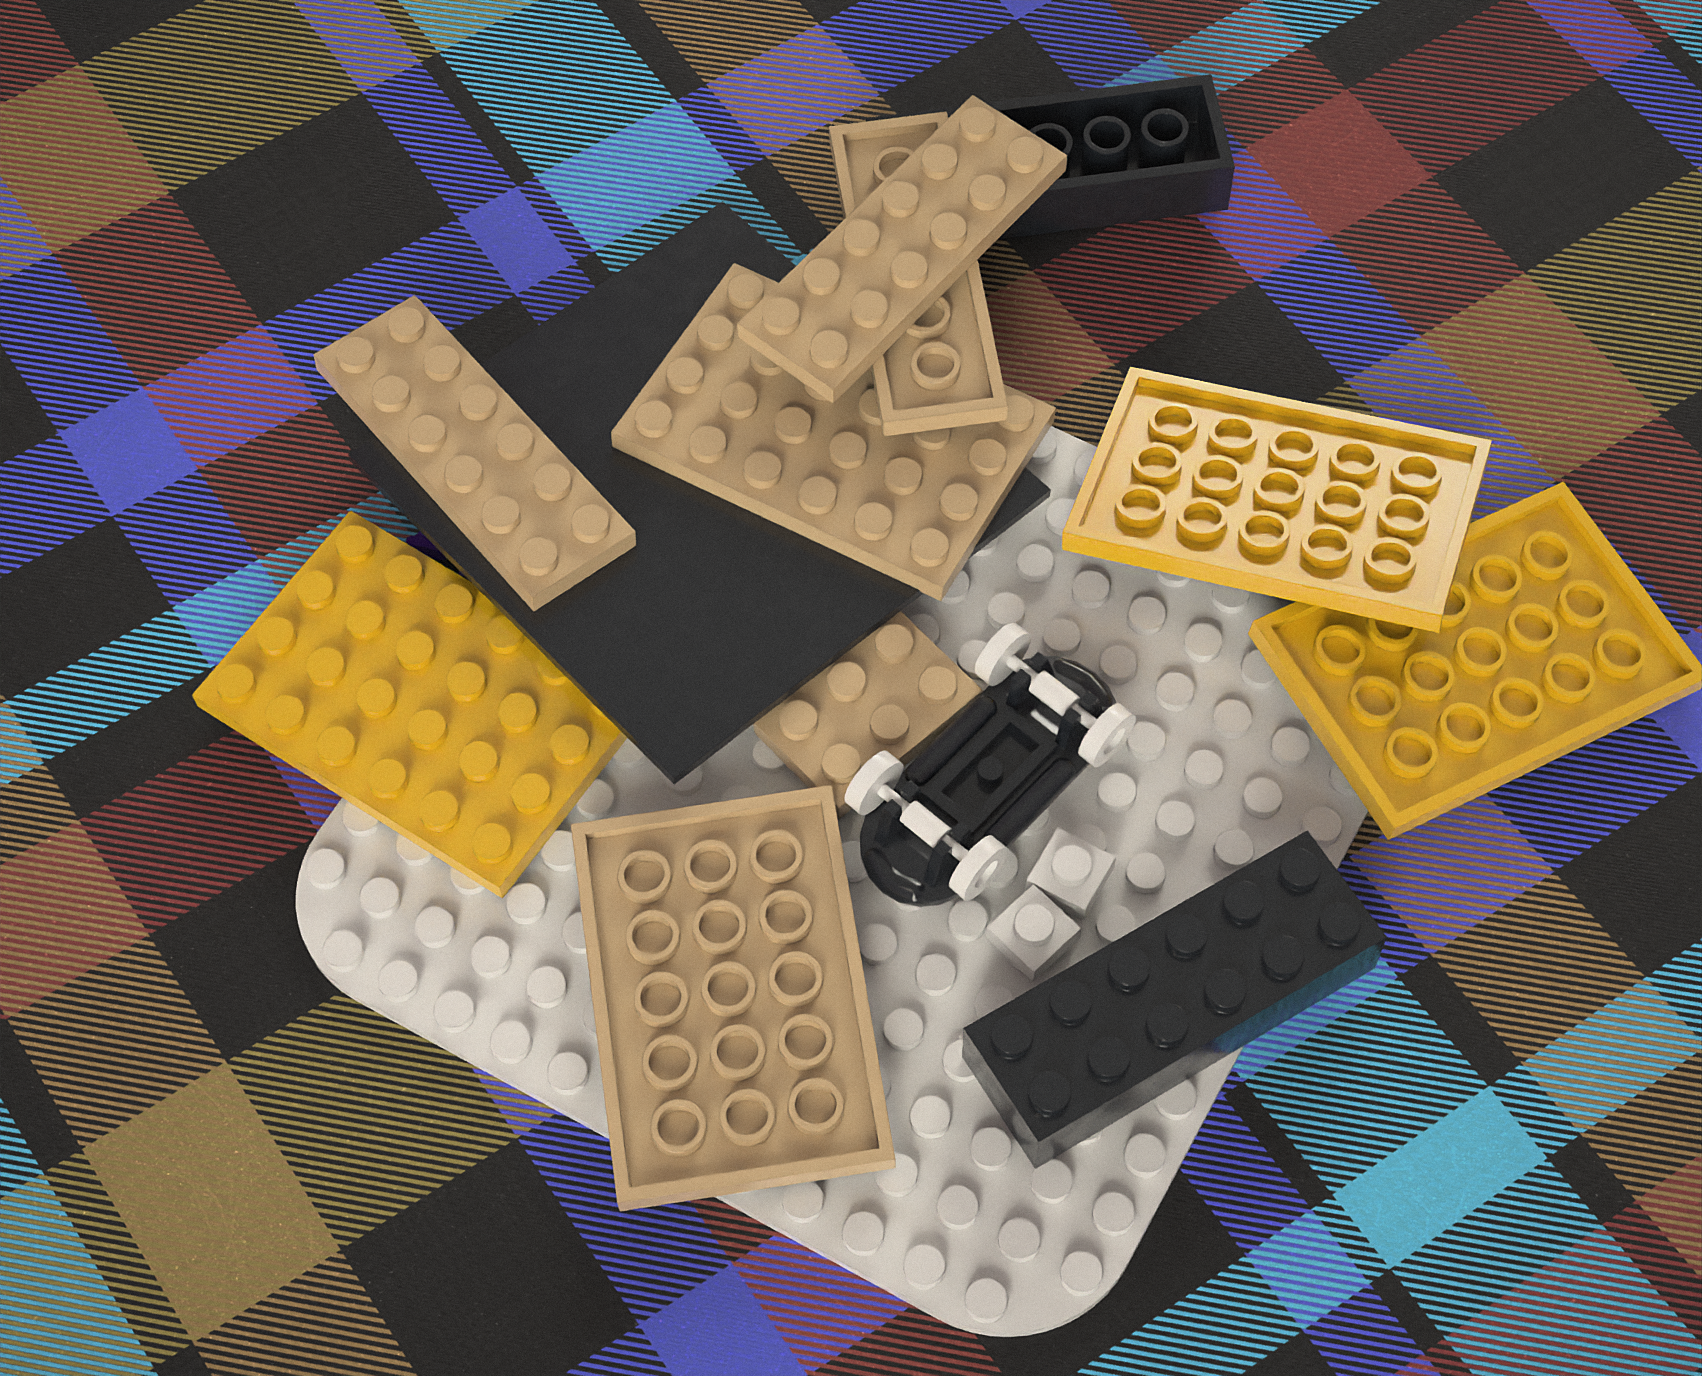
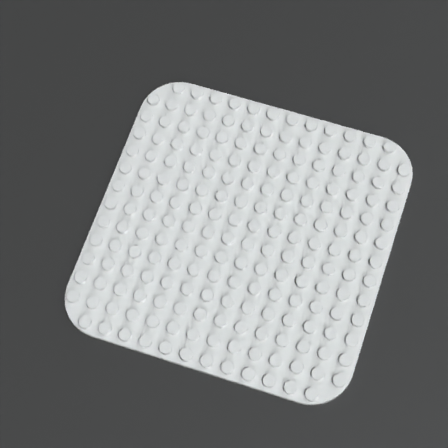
(964, 1219)

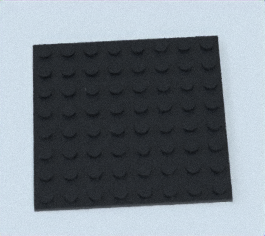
(713, 603)

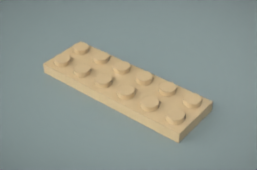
(901, 248)
(947, 360)
(475, 452)

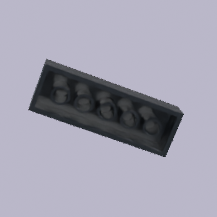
(1128, 153)
(1171, 998)

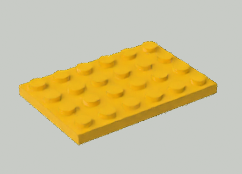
(1280, 498)
(1531, 661)
(414, 704)

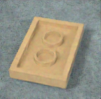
(879, 696)

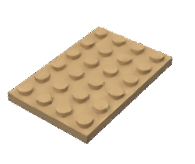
(821, 467)
(729, 999)

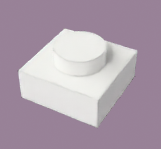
(1071, 872)
(1033, 932)

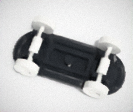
(987, 776)

